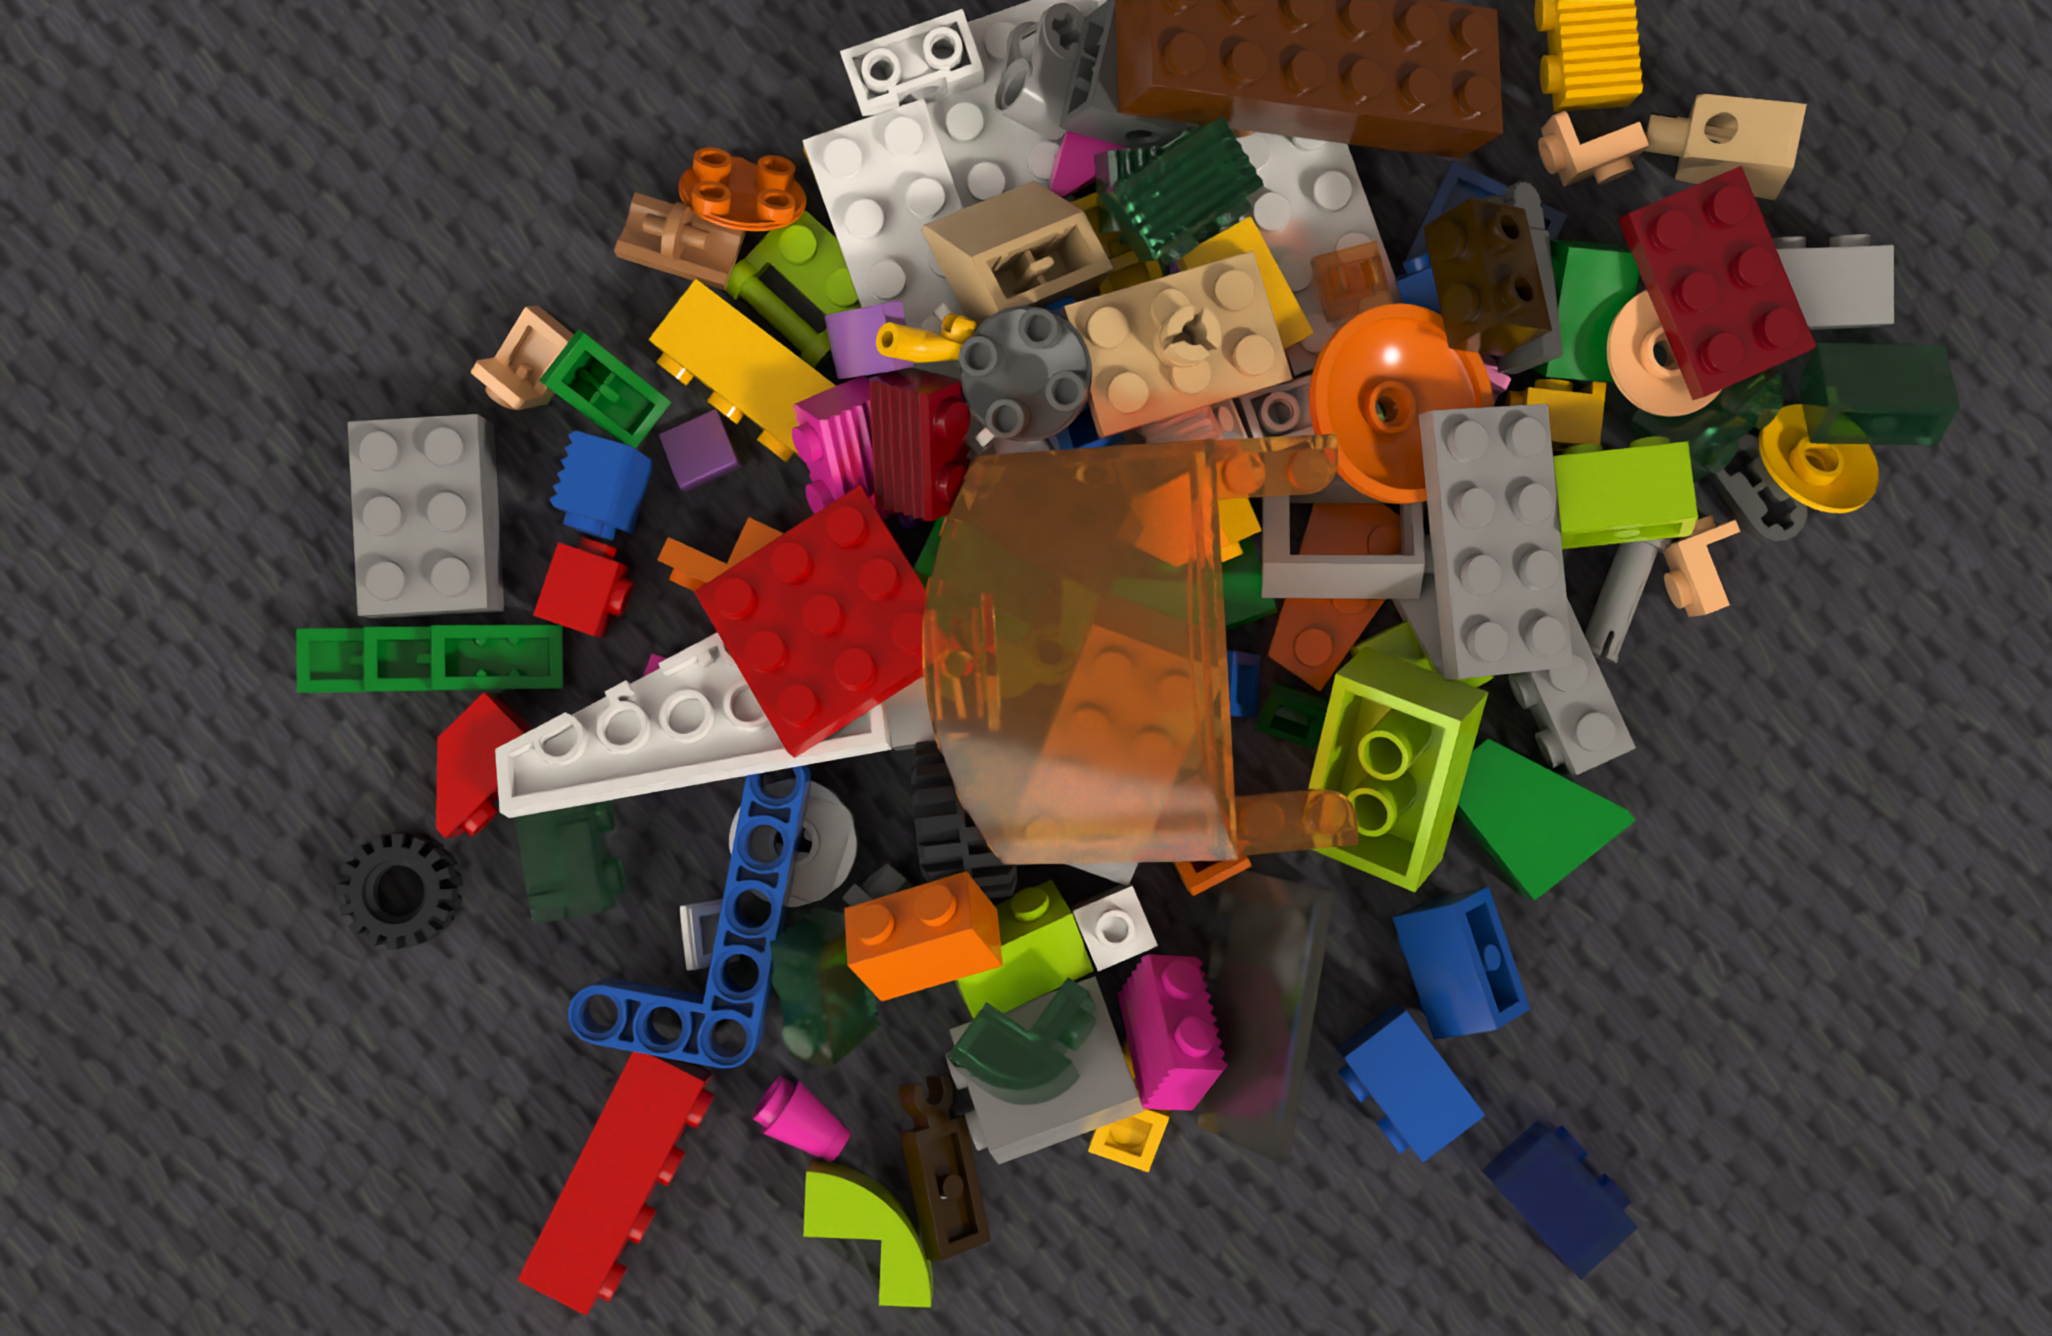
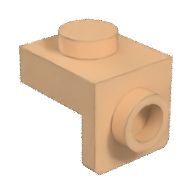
(1603, 157)
(522, 360)
(1692, 573)

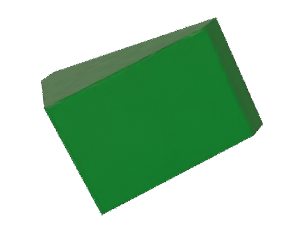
(605, 390)

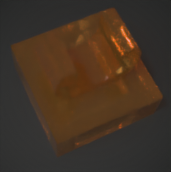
(1350, 281)

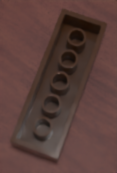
(1317, 69)

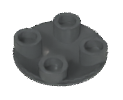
(1026, 373)

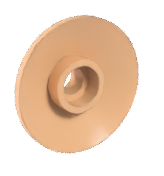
(1634, 367)

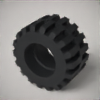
(945, 831)

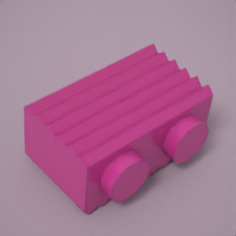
(837, 443)
(1171, 1032)

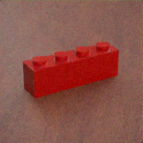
(614, 1179)

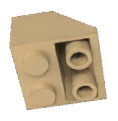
(1017, 252)

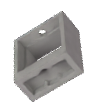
(1342, 574)

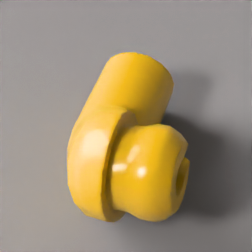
(925, 345)

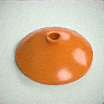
(1405, 363)

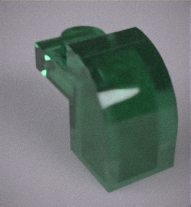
(1021, 1063)

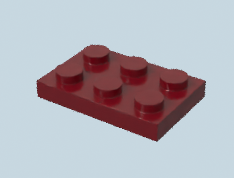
(1717, 283)

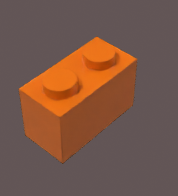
(923, 936)

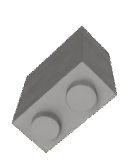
(1095, 1100)

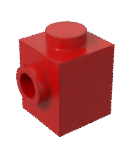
(585, 588)

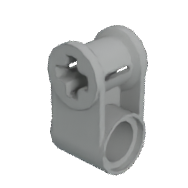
(1040, 70)

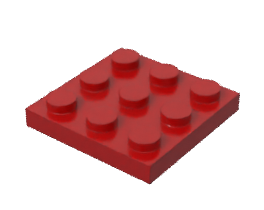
(822, 621)

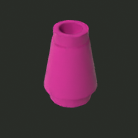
(800, 1119)

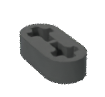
(1749, 506)

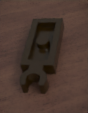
(942, 1171)

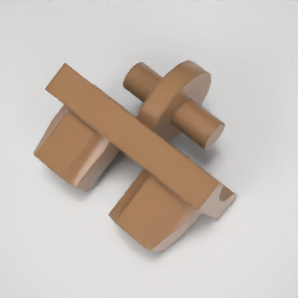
(679, 242)

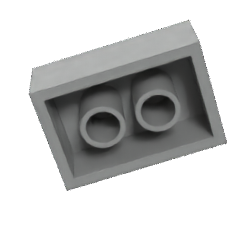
(425, 516)

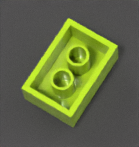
(1400, 755)

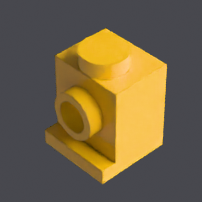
(1573, 416)

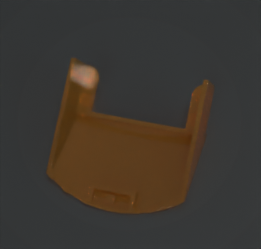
(1089, 654)

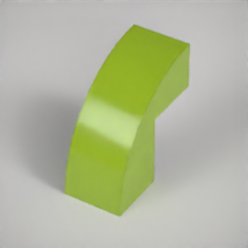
(854, 1206)

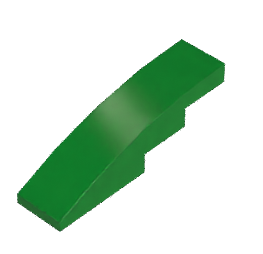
(429, 658)

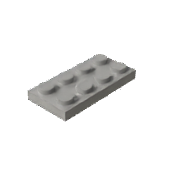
(1495, 540)

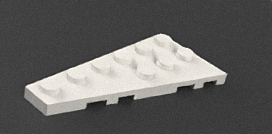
(662, 733)

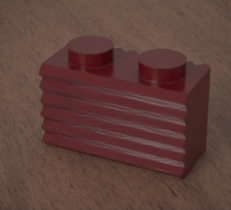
(918, 441)

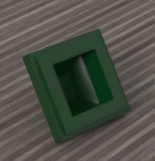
(1293, 714)

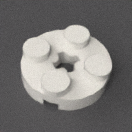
(833, 839)

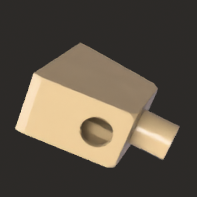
(1750, 133)

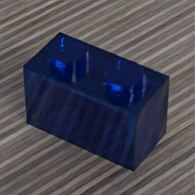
(1560, 1198)

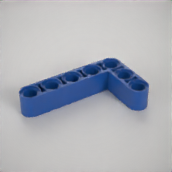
(734, 935)

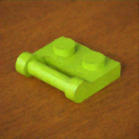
(813, 265)

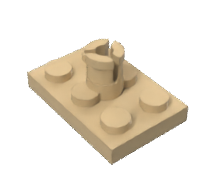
(1179, 344)

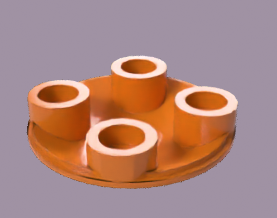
(741, 193)

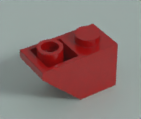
(468, 764)

